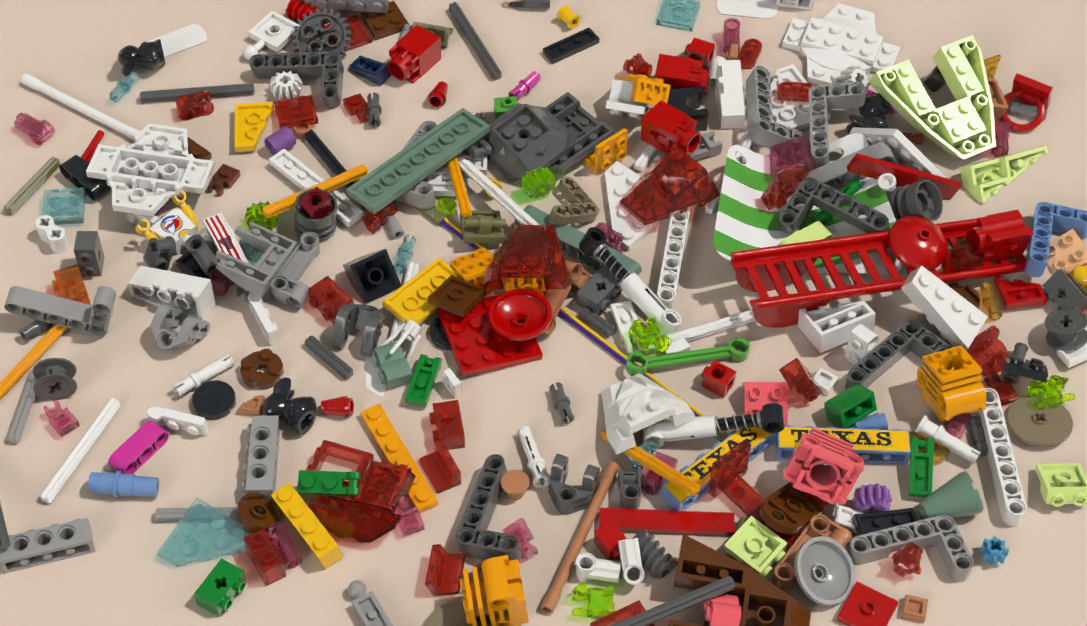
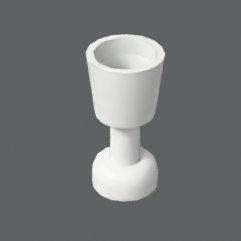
(887, 183)

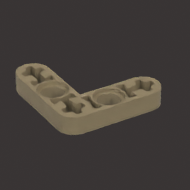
(580, 208)

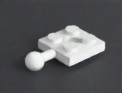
(262, 34)

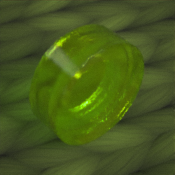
(446, 206)

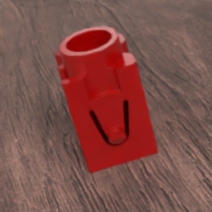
(414, 54)
(682, 72)
(669, 129)
(999, 236)

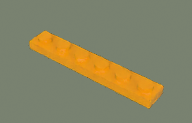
(397, 453)

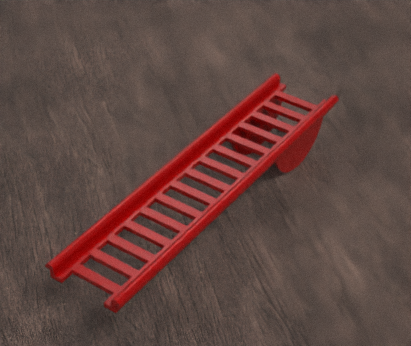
(780, 265)

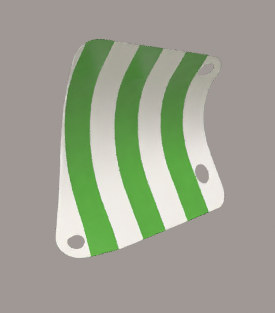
(748, 224)

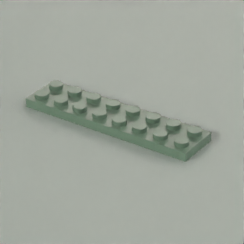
(418, 160)

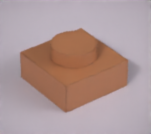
(733, 53)

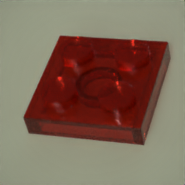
(296, 112)

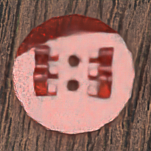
(981, 346)

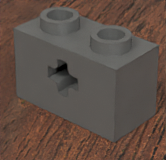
(89, 253)
(599, 291)
(1065, 291)

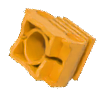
(951, 383)
(496, 595)

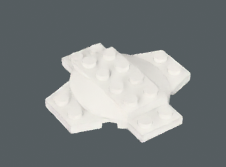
(838, 41)
(150, 170)

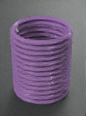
(280, 140)

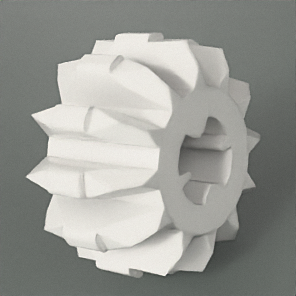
(854, 74)
(285, 85)

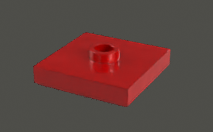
(867, 607)

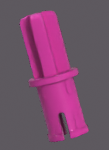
(525, 85)

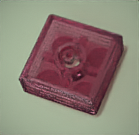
(790, 155)

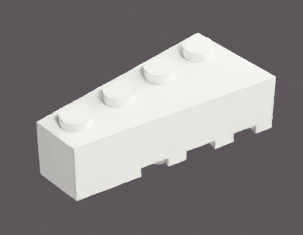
(183, 291)
(944, 307)

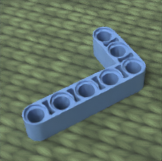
(1050, 218)

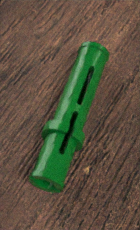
(850, 189)

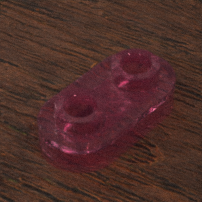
(959, 423)

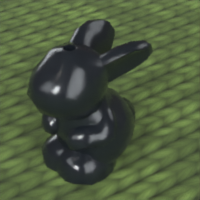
(147, 55)
(872, 113)
(296, 411)

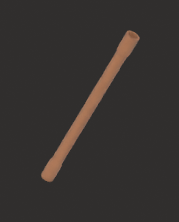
(554, 593)

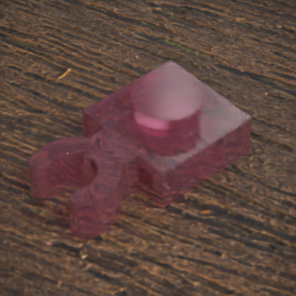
(61, 420)
(523, 534)

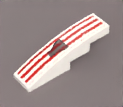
(223, 237)

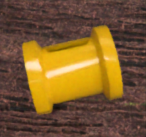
(566, 15)

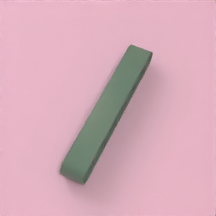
(569, 242)

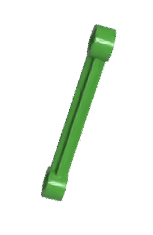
(688, 357)

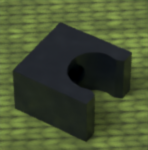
(688, 102)

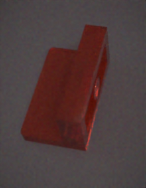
(441, 468)
(444, 571)

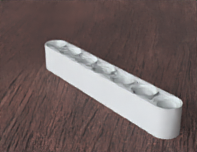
(673, 257)
(995, 426)

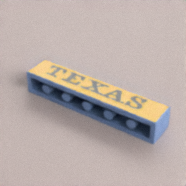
(870, 444)
(701, 469)

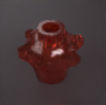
(637, 65)
(907, 559)

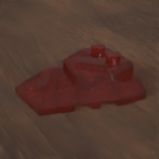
(669, 186)
(528, 253)

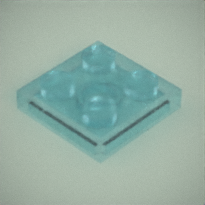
(678, 14)
(64, 205)

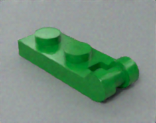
(423, 381)
(921, 467)
(328, 482)

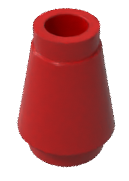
(438, 95)
(338, 406)

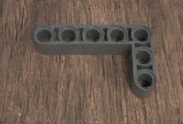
(305, 68)
(832, 206)
(907, 337)
(479, 514)

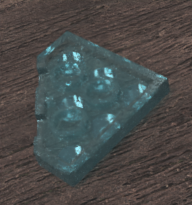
(202, 536)

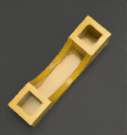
(307, 525)

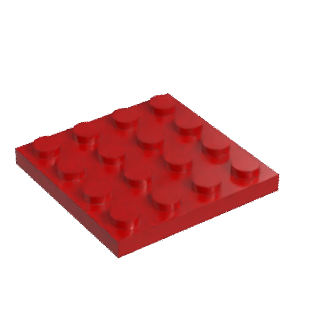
(479, 347)

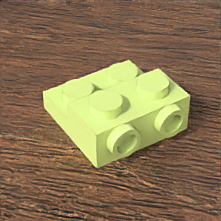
(1062, 483)
(756, 547)

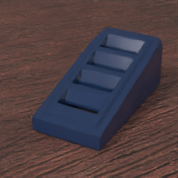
(371, 70)

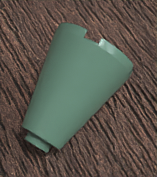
(953, 499)

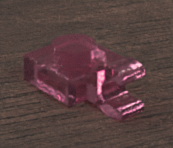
(411, 519)

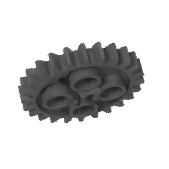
(315, 23)

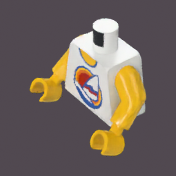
(178, 223)

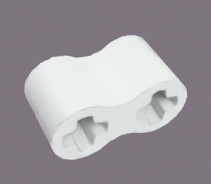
(52, 234)

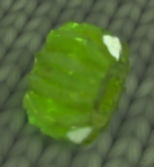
(538, 182)
(255, 215)

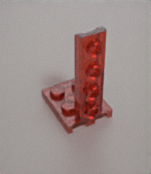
(727, 478)

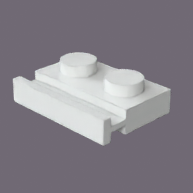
(442, 182)

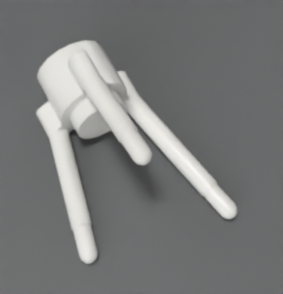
(408, 332)

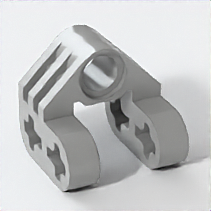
(170, 316)

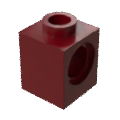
(314, 211)

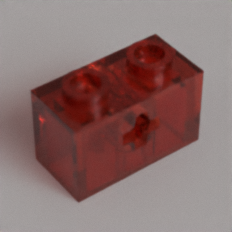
(328, 298)
(801, 381)
(448, 424)
(264, 557)

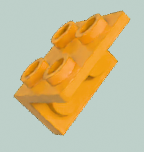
(647, 90)
(608, 152)
(473, 266)

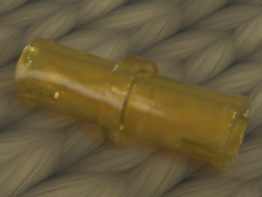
(990, 300)

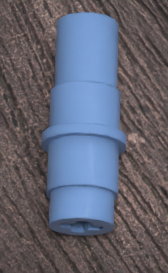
(123, 484)

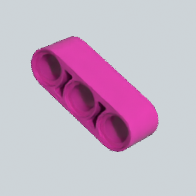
(138, 448)

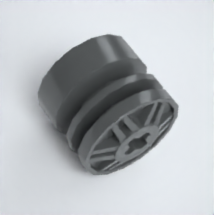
(917, 199)
(322, 227)

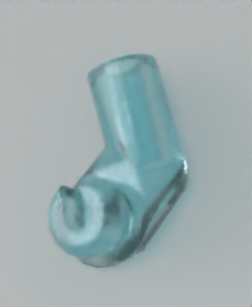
(649, 447)

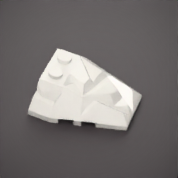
(637, 405)

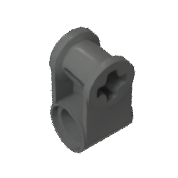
(160, 252)
(630, 488)

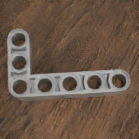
(825, 98)
(759, 111)
(836, 173)
(422, 193)
(62, 311)
(911, 532)

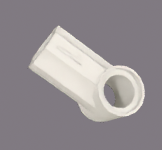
(630, 558)
(599, 569)

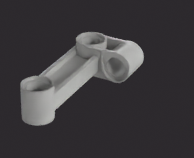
(285, 284)

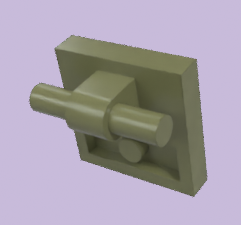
(483, 227)

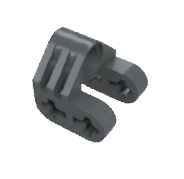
(361, 317)
(560, 491)

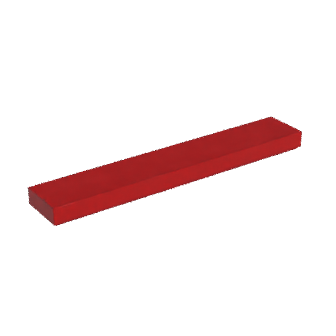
(875, 168)
(669, 521)

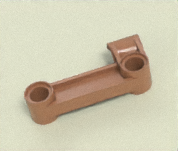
(576, 280)
(787, 564)

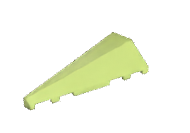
(988, 176)

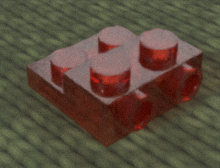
(783, 187)
(385, 485)

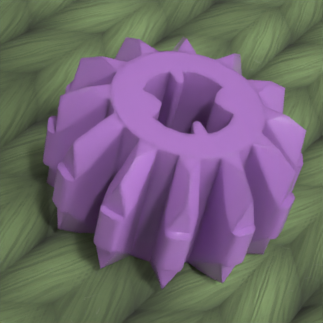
(872, 498)

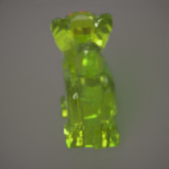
(648, 336)
(1050, 392)
(597, 601)

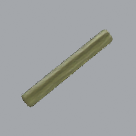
(32, 185)

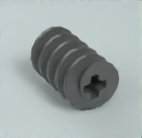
(653, 557)

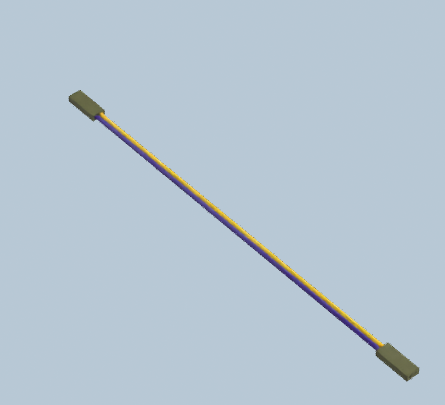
(442, 219)

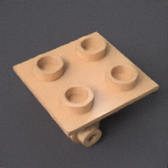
(1067, 252)

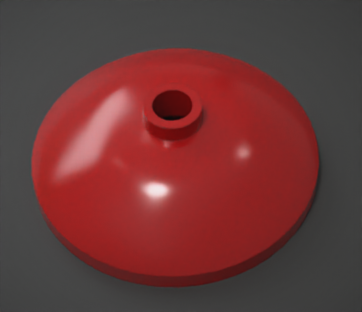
(918, 242)
(520, 314)

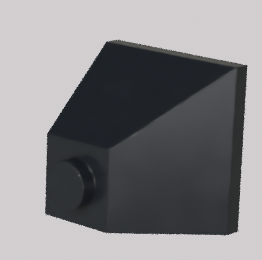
(372, 275)

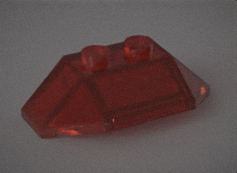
(352, 519)

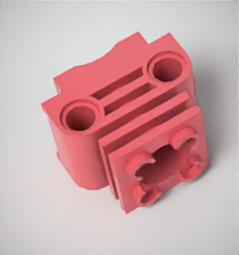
(829, 481)

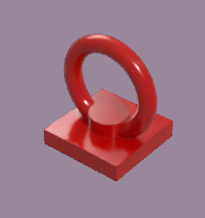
(1031, 93)

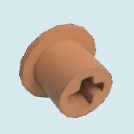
(515, 484)

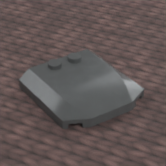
(583, 129)

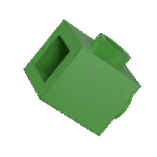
(503, 104)

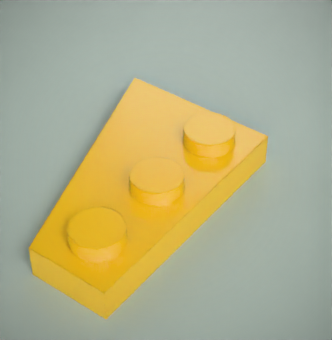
(250, 124)

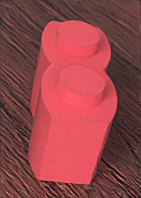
(722, 610)

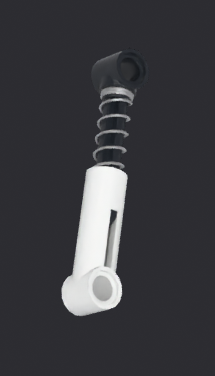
(666, 319)
(769, 418)

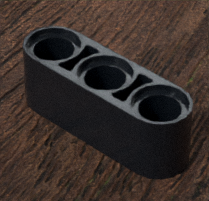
(75, 171)

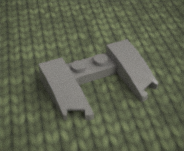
(258, 277)

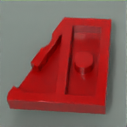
(1019, 293)

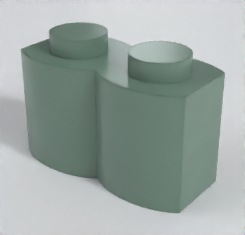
(393, 367)

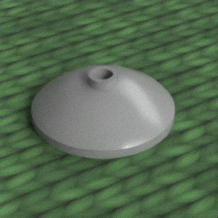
(833, 568)

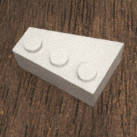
(730, 94)
(833, 326)

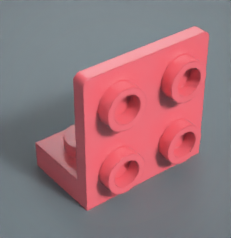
(762, 393)

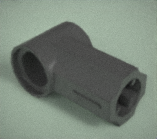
(202, 255)

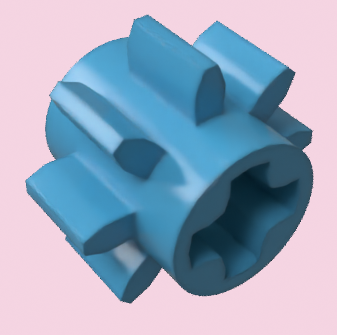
(993, 551)

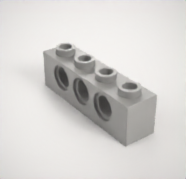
(269, 429)
(57, 549)

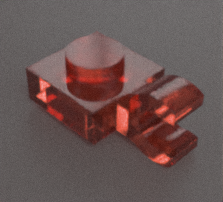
(356, 106)
(376, 221)
(1003, 388)

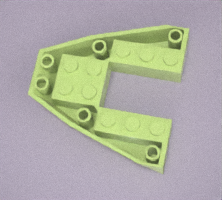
(959, 127)

